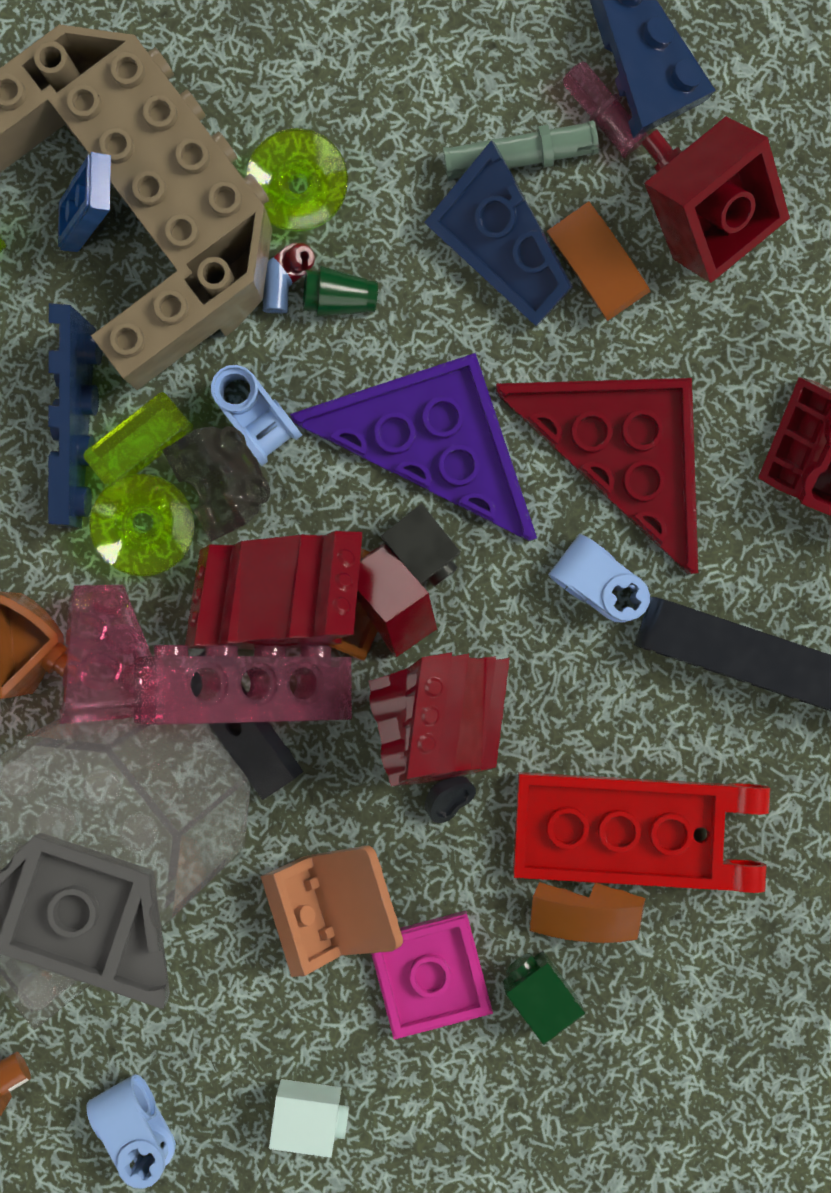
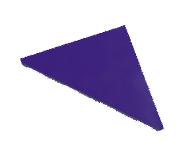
(434, 433)

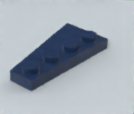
(70, 416)

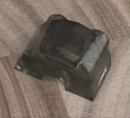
(223, 475)

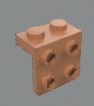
(331, 908)

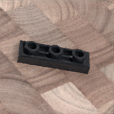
(255, 750)

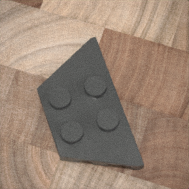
(84, 918)

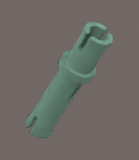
(528, 149)

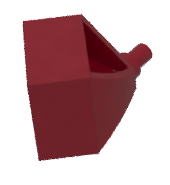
(715, 196)

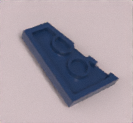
(652, 62)

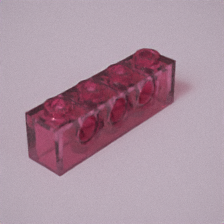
(166, 696)

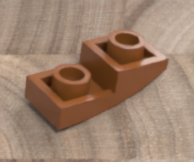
(598, 261)
(602, 918)

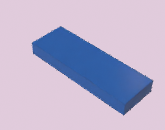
(84, 202)

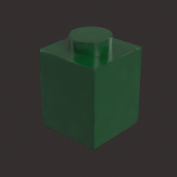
(542, 996)

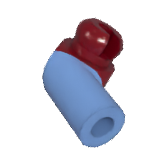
(282, 272)

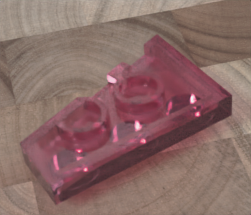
(100, 655)

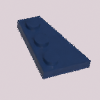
(500, 237)

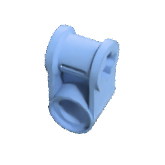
(255, 415)
(593, 575)
(131, 1126)

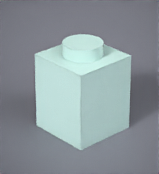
(307, 1118)

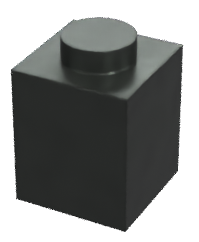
(422, 546)

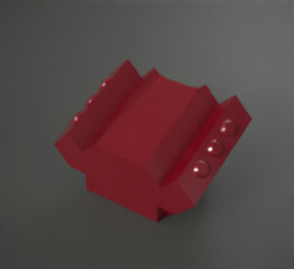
(802, 447)
(276, 592)
(440, 717)

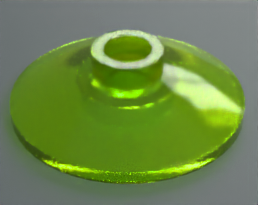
(306, 156)
(134, 549)

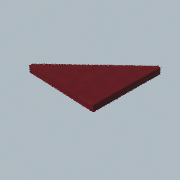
(629, 444)

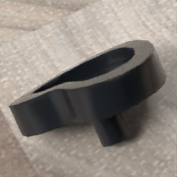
(448, 797)

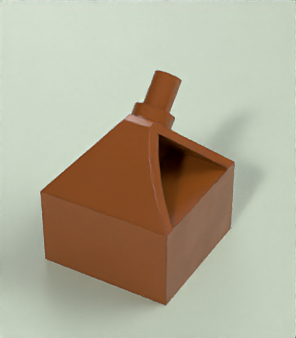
(28, 645)

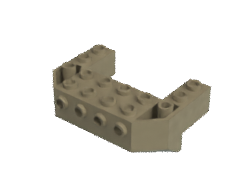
(167, 173)

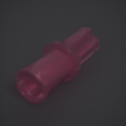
(602, 107)

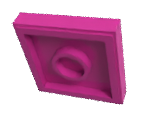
(432, 977)

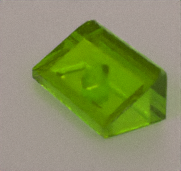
(138, 439)

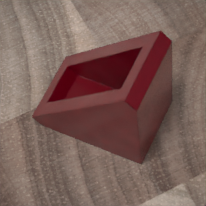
(394, 600)

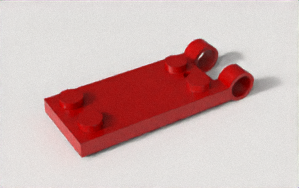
(632, 831)

